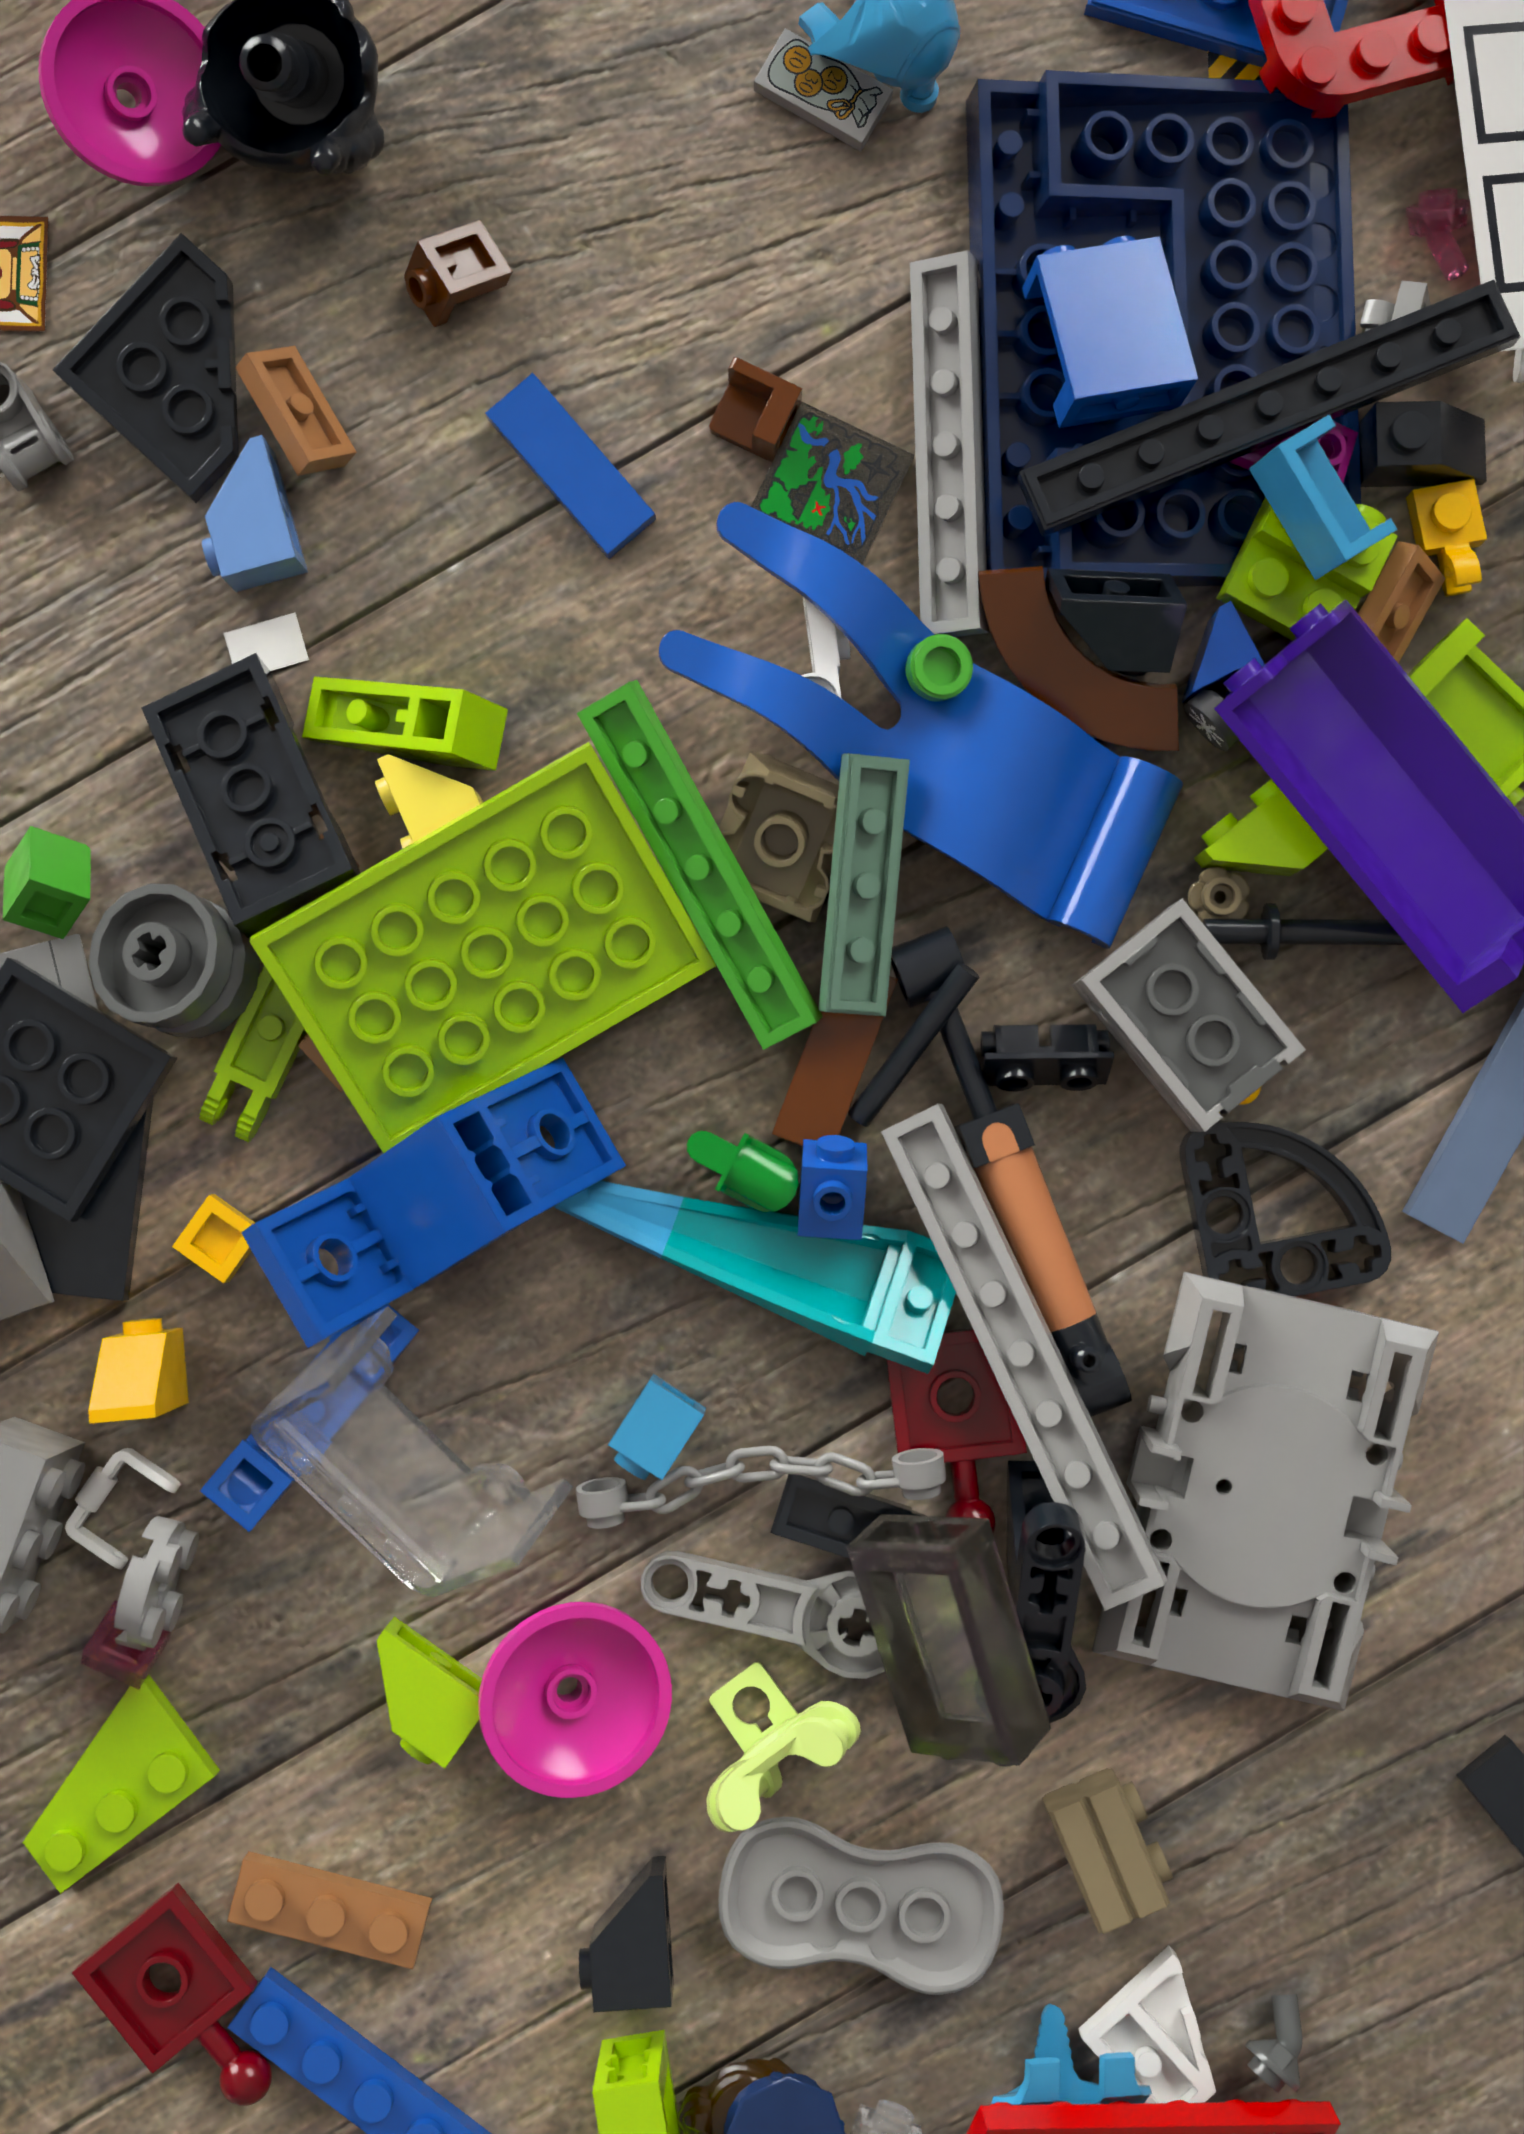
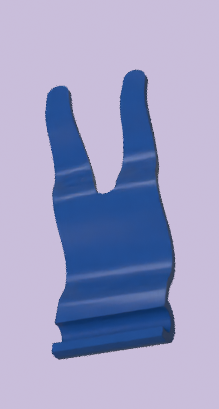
(989, 770)

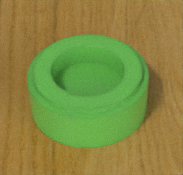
(939, 667)

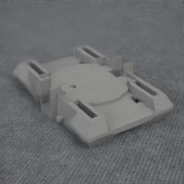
(1294, 1495)

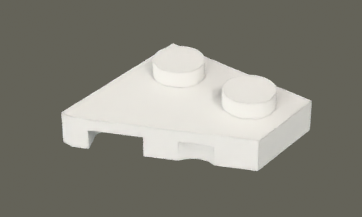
(1159, 2029)

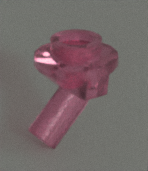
(1435, 217)

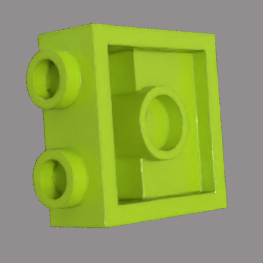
(1276, 585)

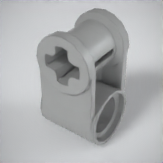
(26, 434)

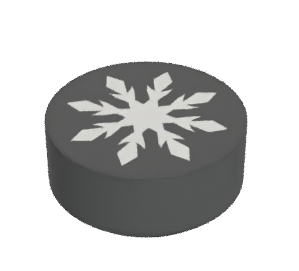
(1207, 721)

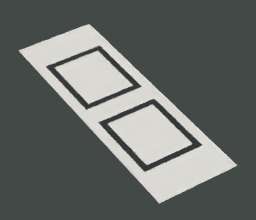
(1489, 88)

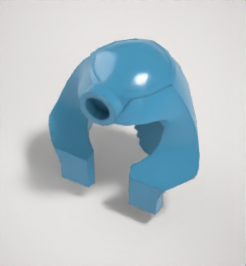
(894, 39)
(1052, 2078)

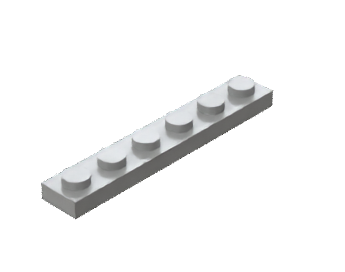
(949, 443)

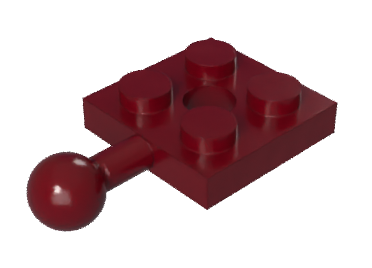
(978, 1432)
(165, 2022)

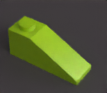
(407, 721)

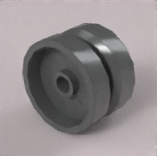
(172, 962)

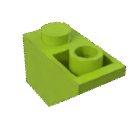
(1265, 841)

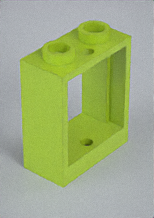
(635, 2086)

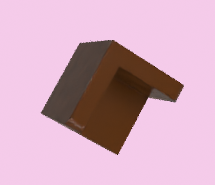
(755, 409)

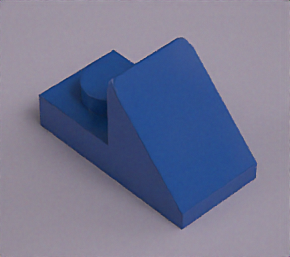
(1222, 651)

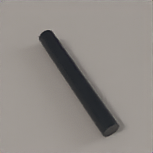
(913, 1044)

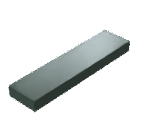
(863, 884)

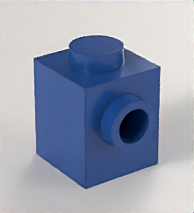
(832, 1188)

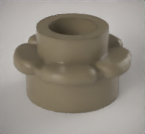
(1219, 880)

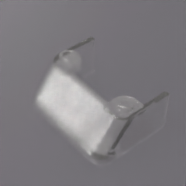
(393, 1476)

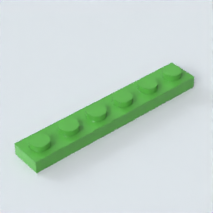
(699, 864)

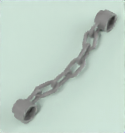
(914, 1471)

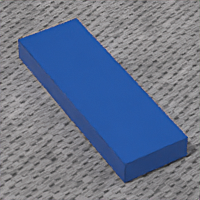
(570, 466)

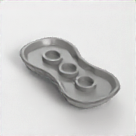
(812, 1898)

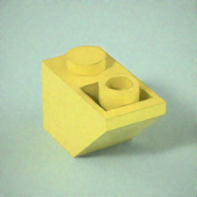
(422, 797)

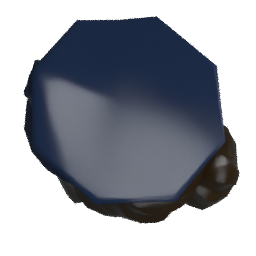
(759, 2099)

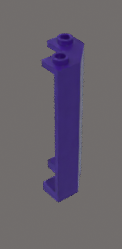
(1390, 797)

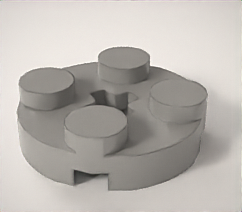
(148, 1590)

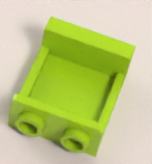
(1477, 704)

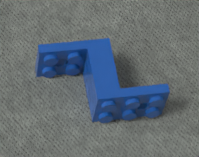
(433, 1200)

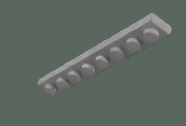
(1023, 1354)

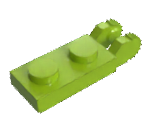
(255, 1057)

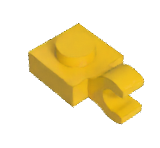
(1449, 524)

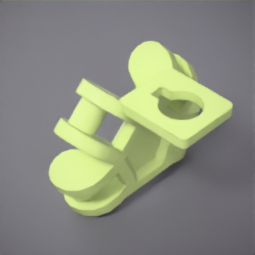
(817, 1734)

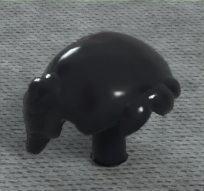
(287, 87)

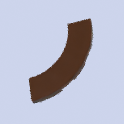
(1063, 677)

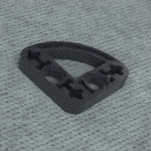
(1243, 1240)

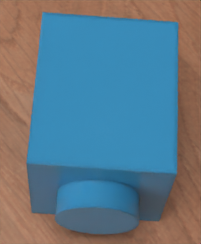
(655, 1429)

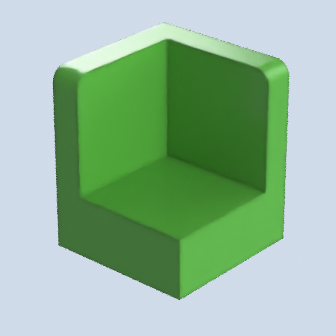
(46, 882)

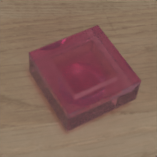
(120, 1661)

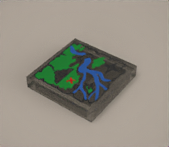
(833, 481)

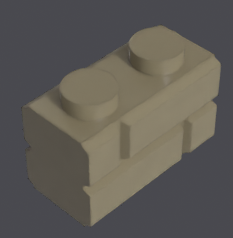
(1107, 1851)

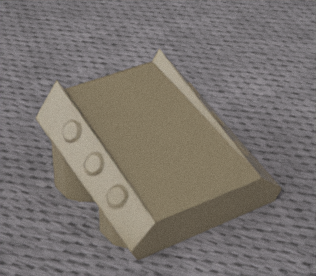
(783, 833)

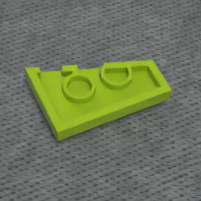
(121, 1785)

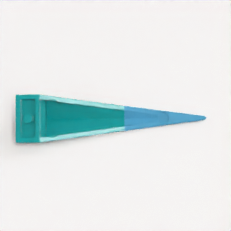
(864, 1294)

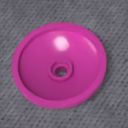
(133, 47)
(596, 1732)

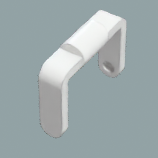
(96, 1491)

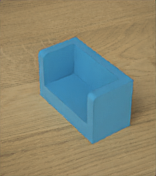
(1314, 501)

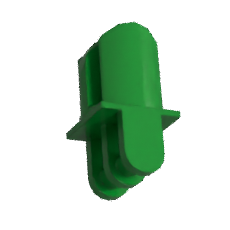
(749, 1172)

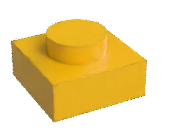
(215, 1238)

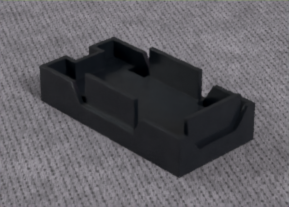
(250, 794)

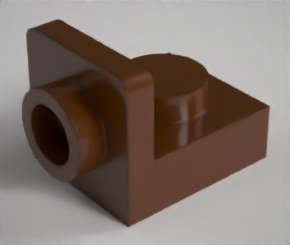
(454, 269)

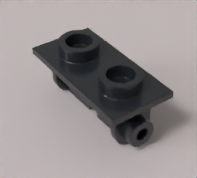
(1074, 1060)

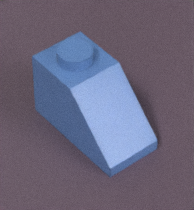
(252, 523)

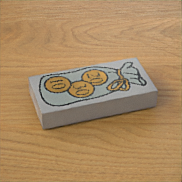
(823, 90)

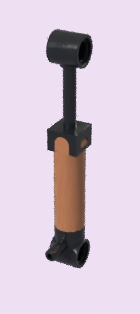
(1016, 1189)

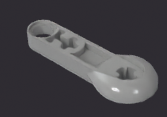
(778, 1608)

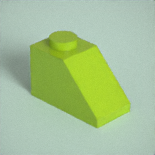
(427, 1694)

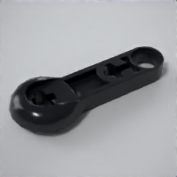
(1050, 1615)

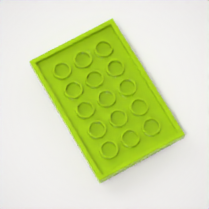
(484, 948)

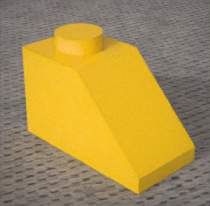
(139, 1373)

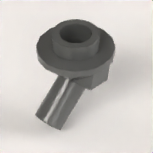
(1276, 2058)

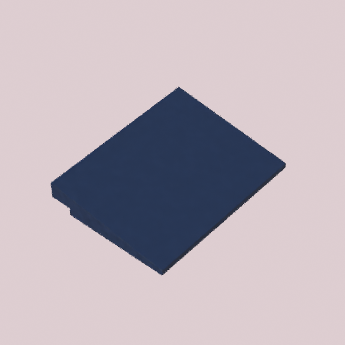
(1257, 255)

